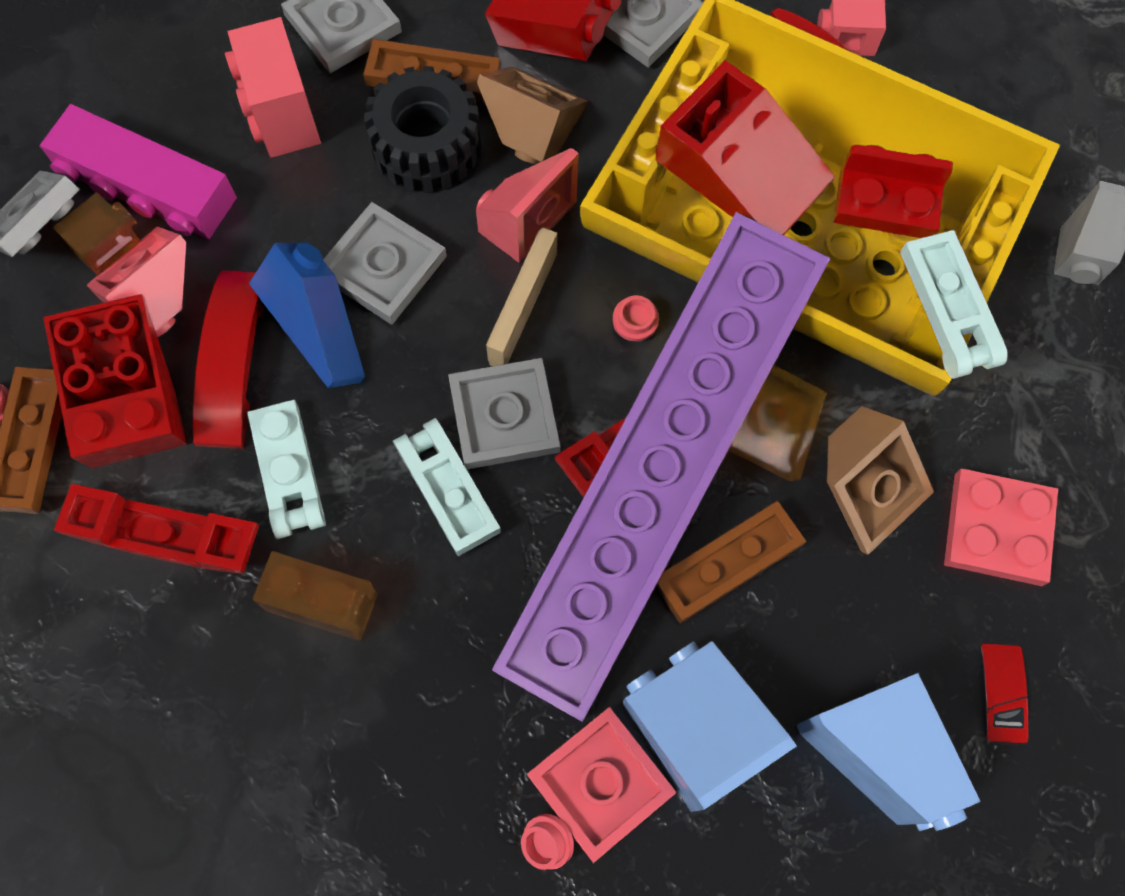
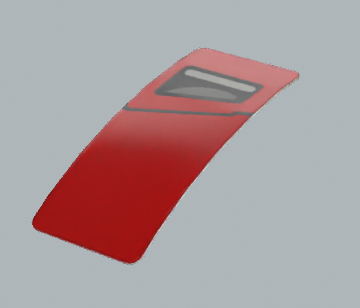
(1005, 693)

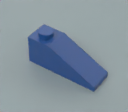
(310, 309)

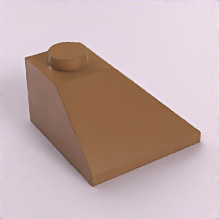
(529, 112)
(875, 475)

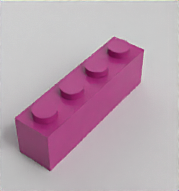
(138, 172)

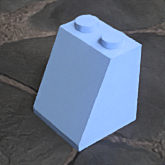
(705, 725)
(896, 754)

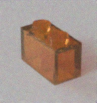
(315, 595)

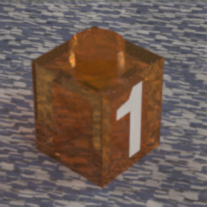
(98, 232)

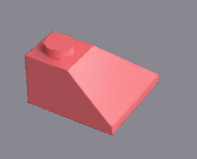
(528, 202)
(152, 269)

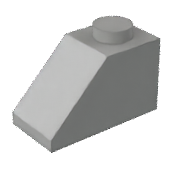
(1093, 236)

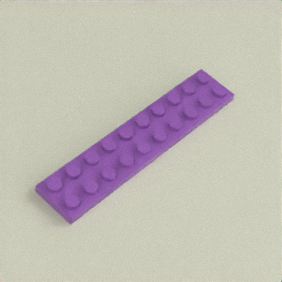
(660, 465)

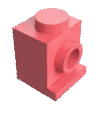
(855, 24)

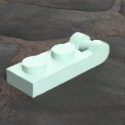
(953, 303)
(286, 468)
(448, 488)

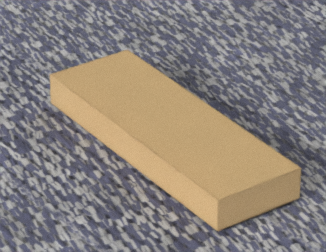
(522, 298)

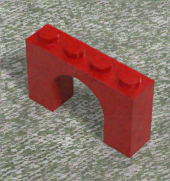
(551, 26)

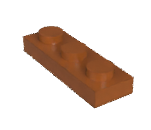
(392, 57)
(28, 439)
(729, 561)

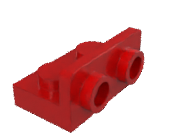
(891, 191)

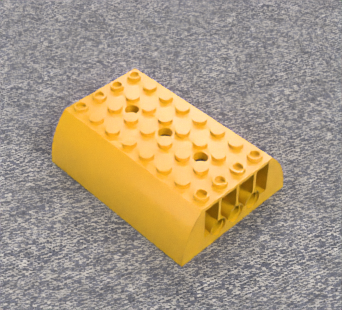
(834, 104)

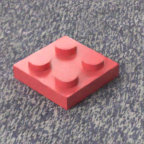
(1001, 527)
(601, 784)

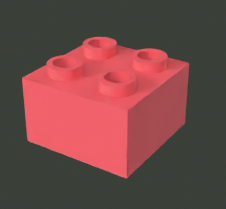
(271, 88)

